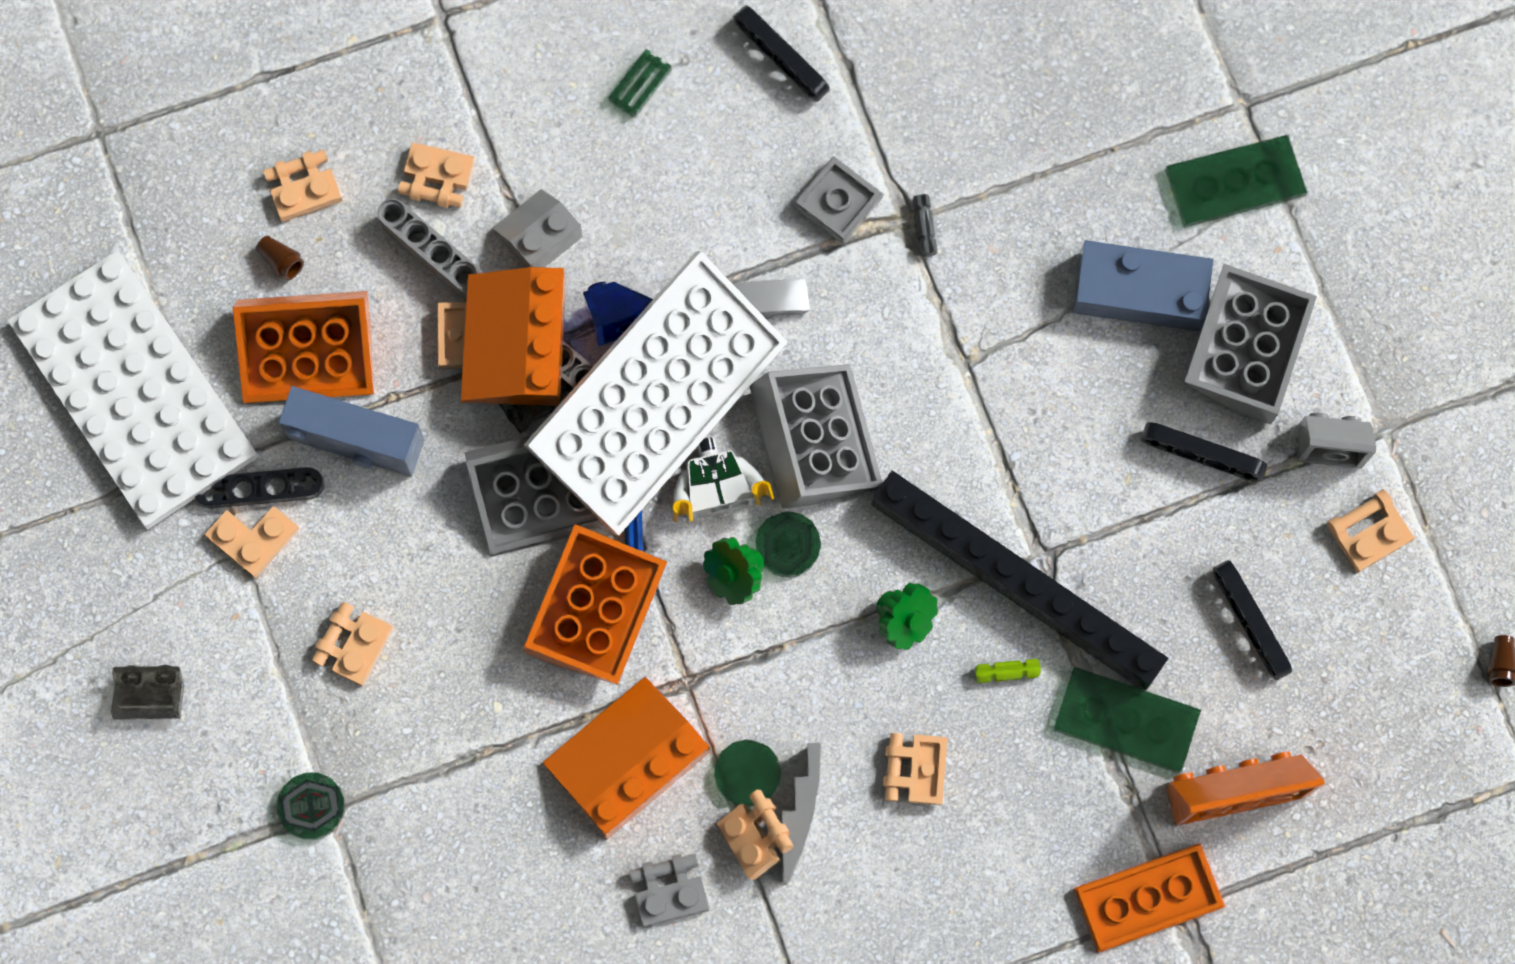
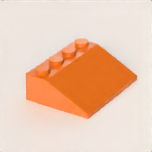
(514, 337)
(304, 343)
(594, 606)
(627, 757)
(1243, 788)

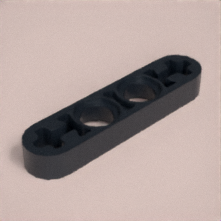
(781, 53)
(1203, 452)
(259, 484)
(1252, 620)

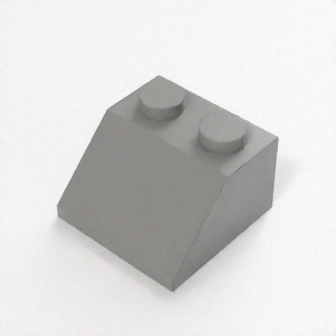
(539, 230)
(1335, 441)

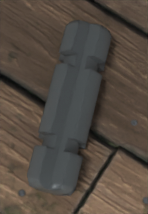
(924, 225)

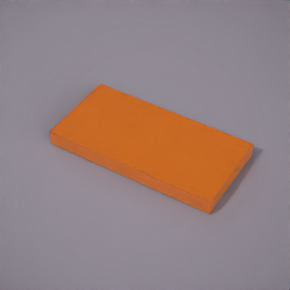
(1149, 898)

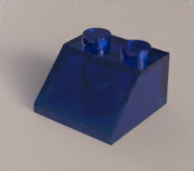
(612, 309)

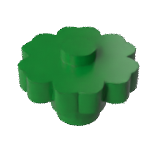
(733, 570)
(906, 615)

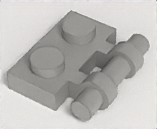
(672, 900)

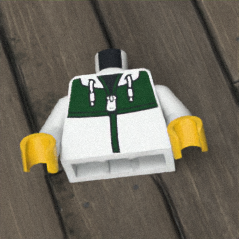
(717, 483)

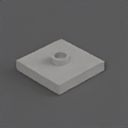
(838, 200)

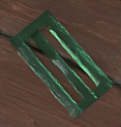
(655, 62)

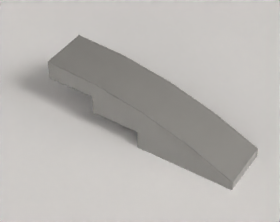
(776, 296)
(800, 820)

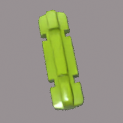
(1007, 670)

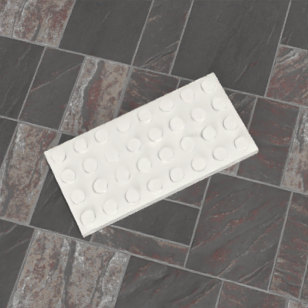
(132, 389)
(656, 393)

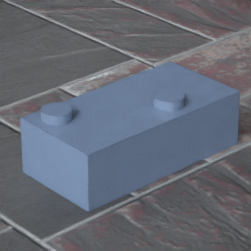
(1142, 285)
(352, 431)

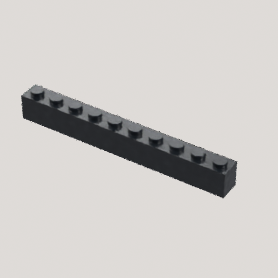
(1019, 581)

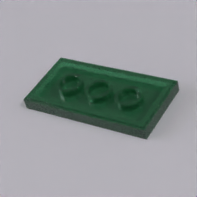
(1236, 181)
(1127, 720)

